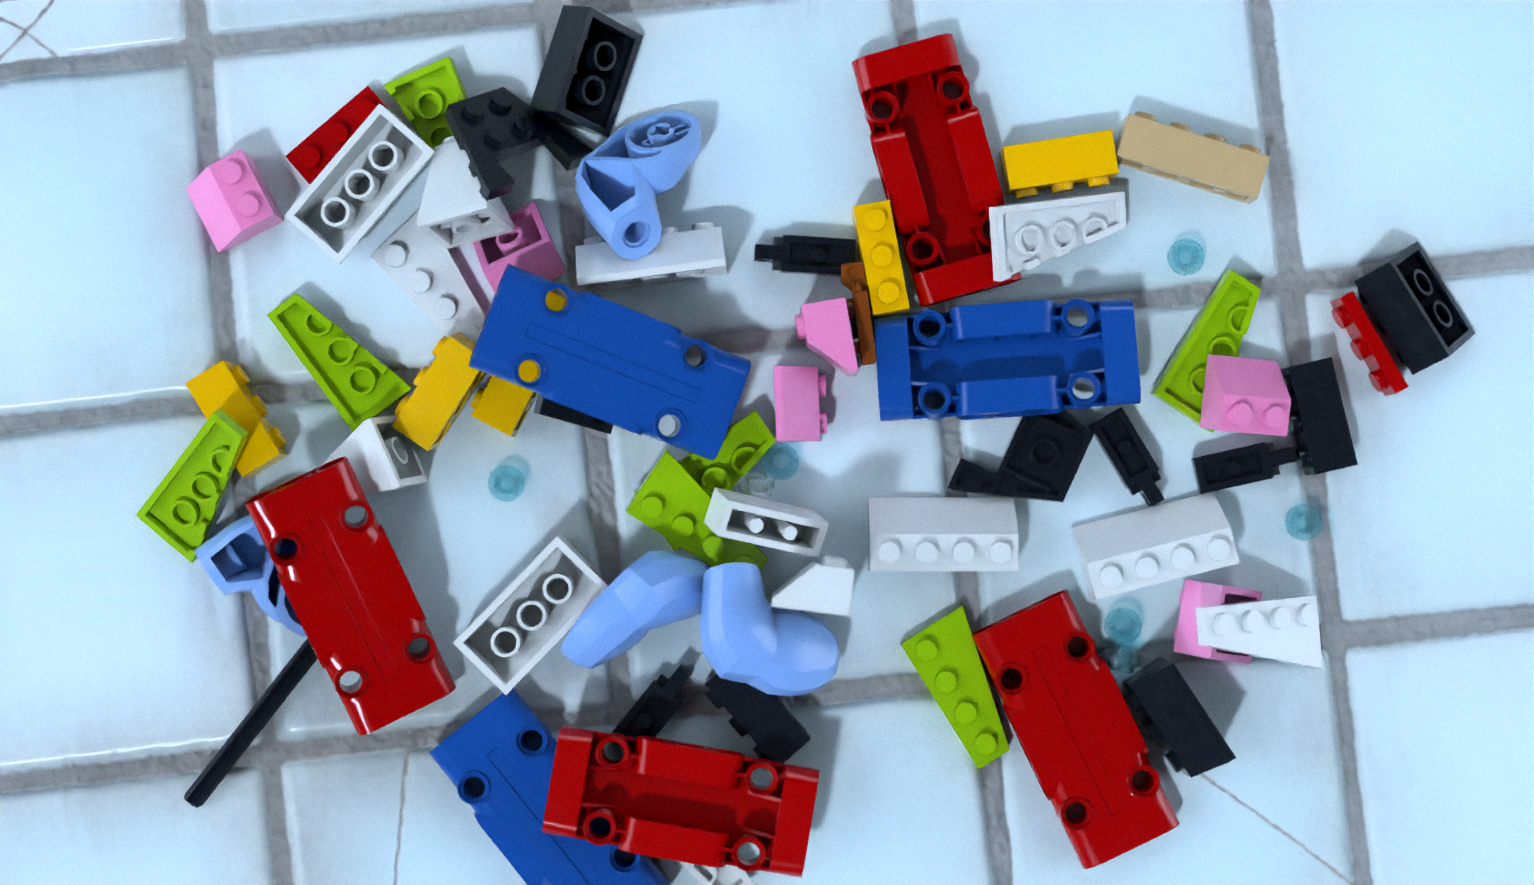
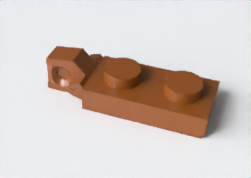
(858, 309)

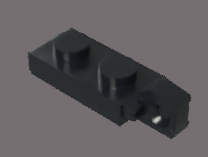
(807, 254)
(1128, 455)
(1240, 466)
(654, 706)

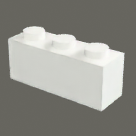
(766, 522)

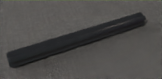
(251, 725)

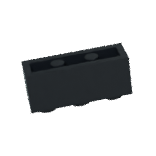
(1318, 418)
(759, 716)

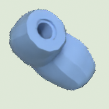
(628, 171)
(241, 563)
(645, 596)
(758, 643)

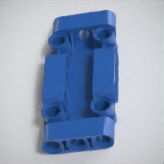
(1007, 360)
(610, 362)
(516, 800)

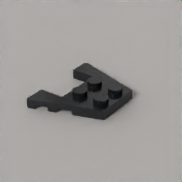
(502, 126)
(1037, 462)

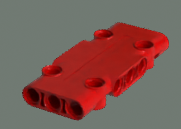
(933, 165)
(351, 595)
(1076, 729)
(680, 801)

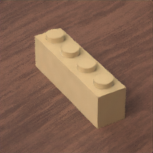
(1191, 158)

